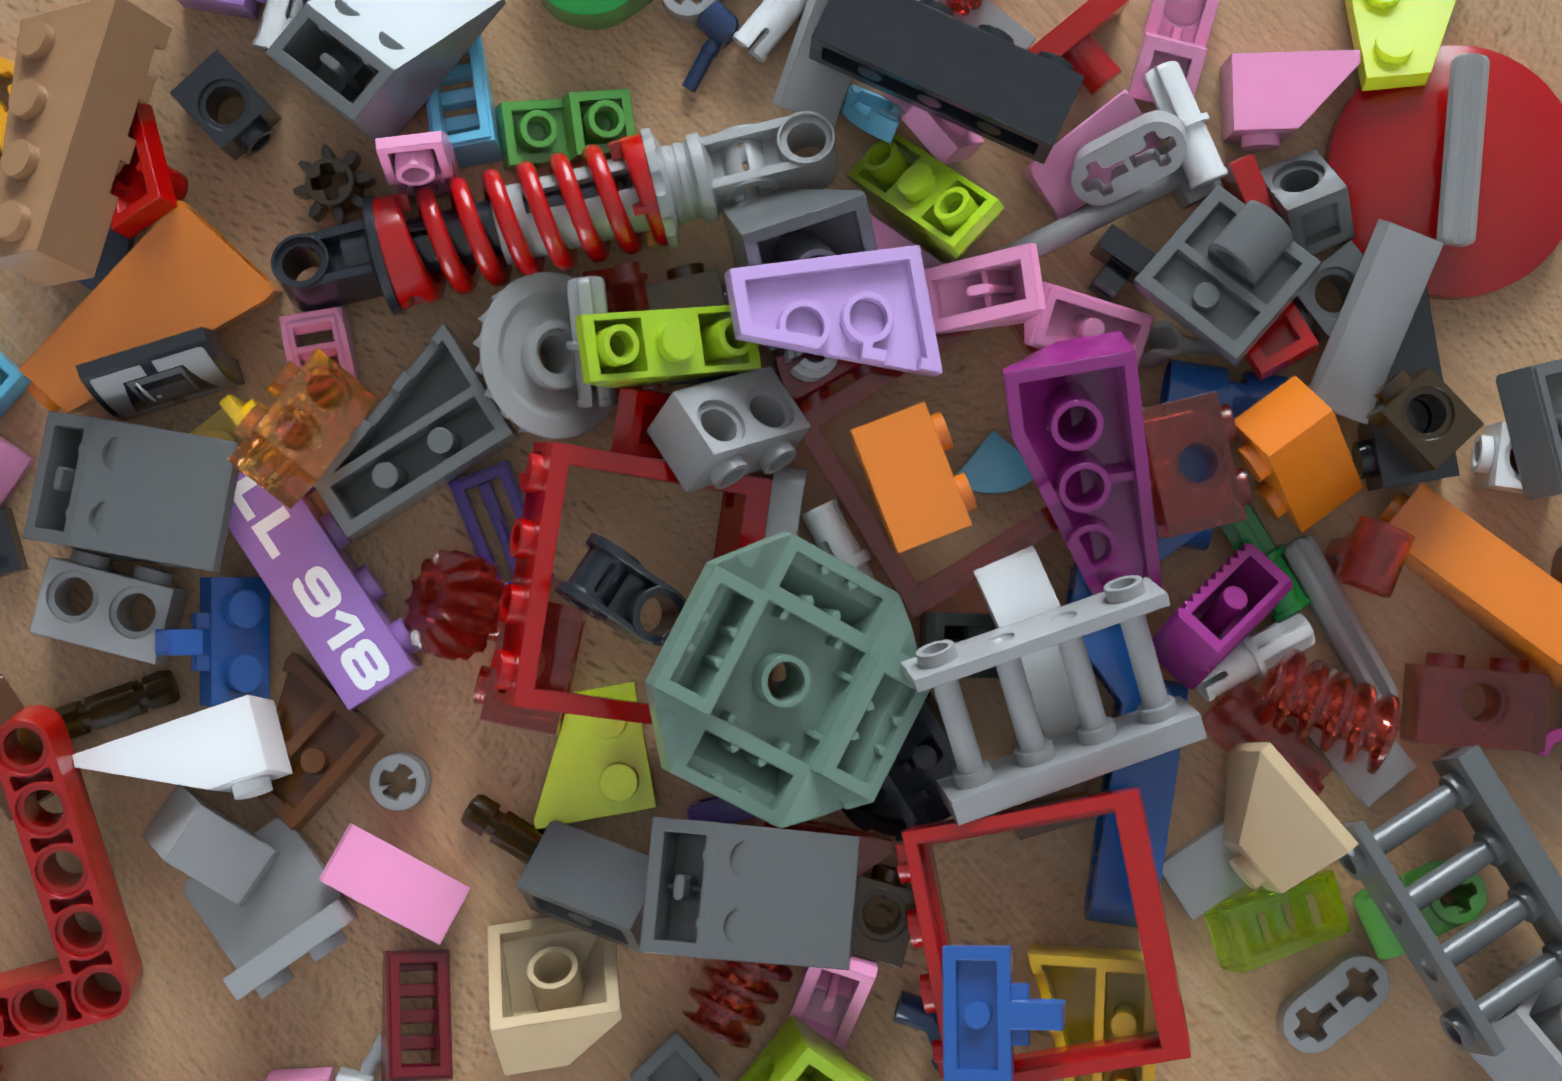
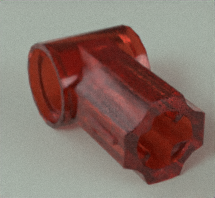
(1370, 556)

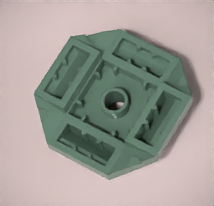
(844, 696)

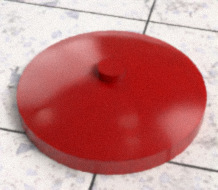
(1391, 159)

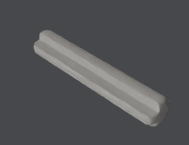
(1463, 150)
(1337, 615)

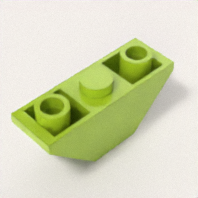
(926, 197)
(661, 346)

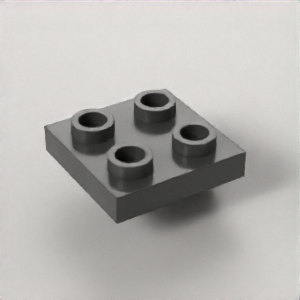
(1228, 273)

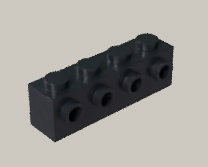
(950, 69)

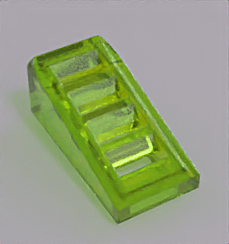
(1239, 934)

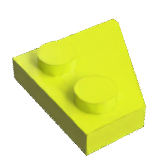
(1397, 39)
(597, 766)

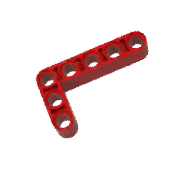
(62, 892)

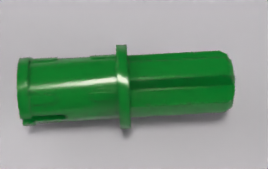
(1254, 532)

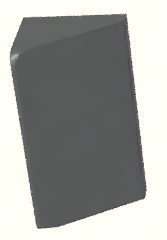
(1534, 423)

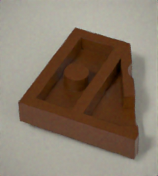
(321, 741)

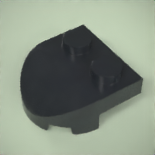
(911, 787)

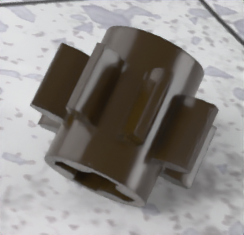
(319, 177)

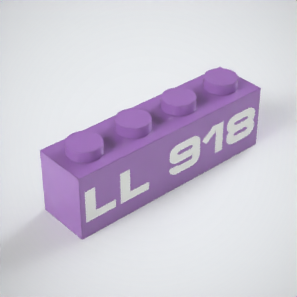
(323, 592)

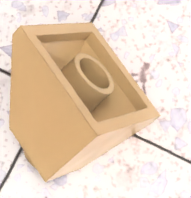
(1276, 821)
(549, 992)

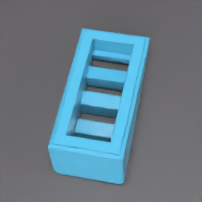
(474, 134)

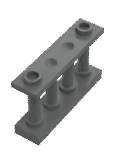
(1499, 840)

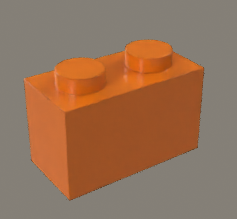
(1296, 455)
(912, 476)

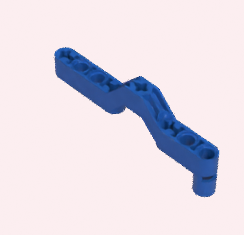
(1108, 888)

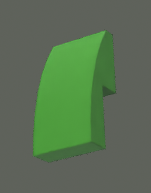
(563, 125)

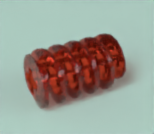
(1331, 707)
(734, 999)

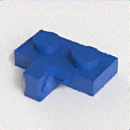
(226, 639)
(988, 1013)

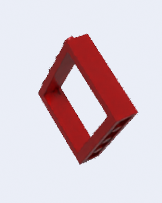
(534, 547)
(930, 930)

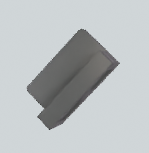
(587, 883)

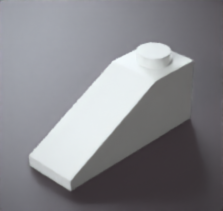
(221, 749)

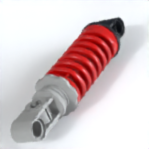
(552, 215)

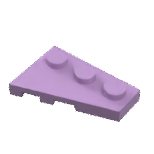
(841, 307)

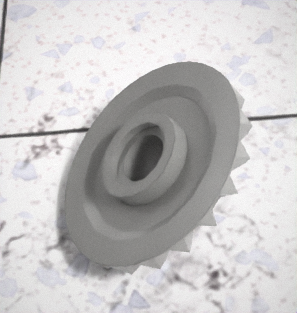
(519, 322)

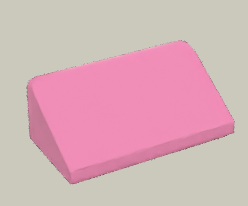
(1053, 178)
(1079, 315)

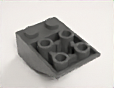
(378, 56)
(133, 491)
(750, 894)

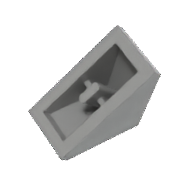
(209, 845)

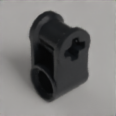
(614, 588)

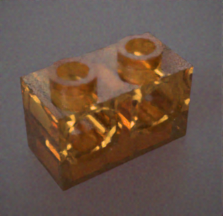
(302, 428)

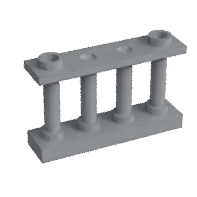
(1100, 741)

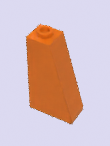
(166, 285)
(1483, 578)

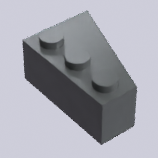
(415, 440)

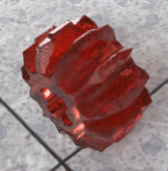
(453, 605)

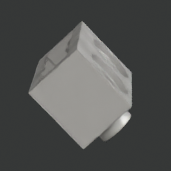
(728, 429)
(108, 621)

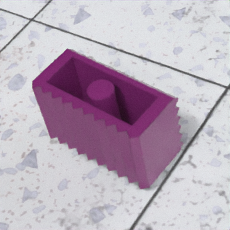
(1220, 615)

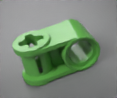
(1439, 915)

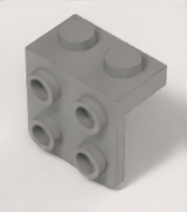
(280, 919)

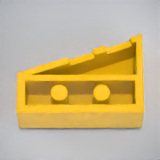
(1103, 997)

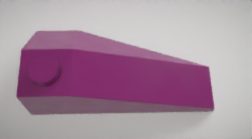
(1086, 448)

